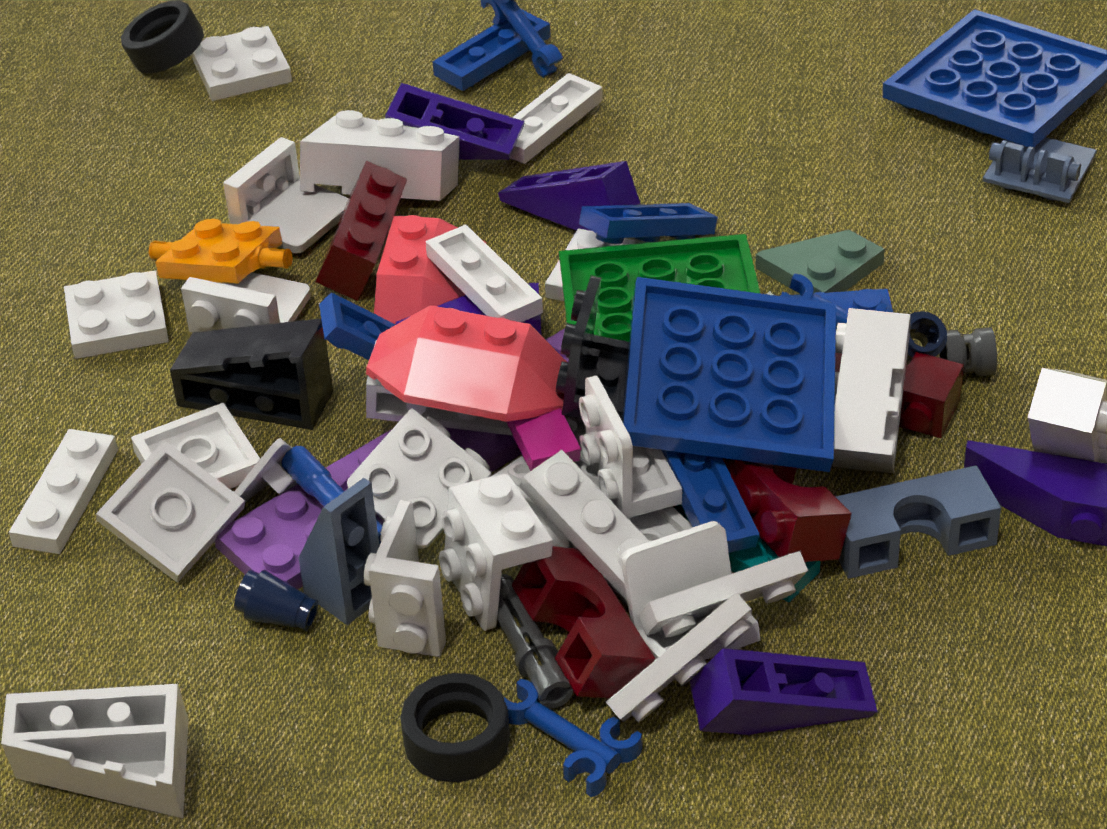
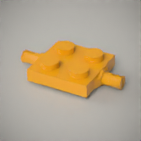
(220, 252)

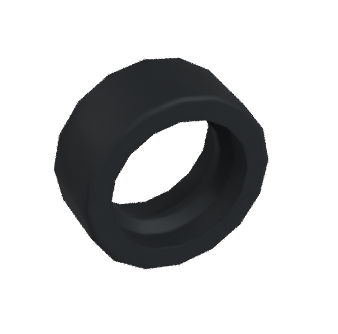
(162, 36)
(455, 760)

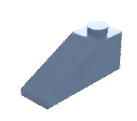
(337, 553)

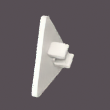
(266, 472)

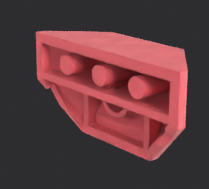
(406, 276)
(468, 365)

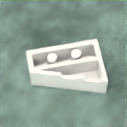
(344, 143)
(869, 389)
(1069, 415)
(102, 743)

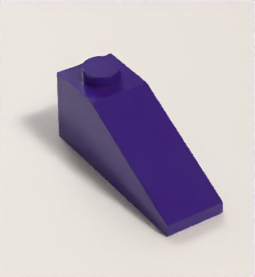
(480, 131)
(563, 193)
(1046, 489)
(778, 692)

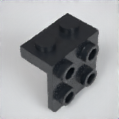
(590, 355)

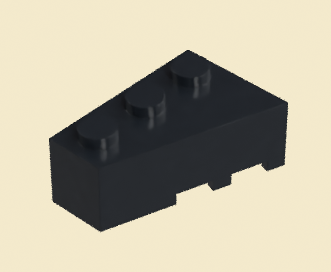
(258, 372)

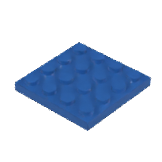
(1000, 78)
(731, 374)

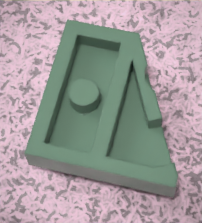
(828, 261)

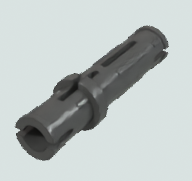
(548, 678)

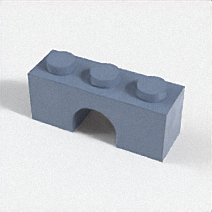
(948, 506)

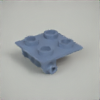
(1046, 170)

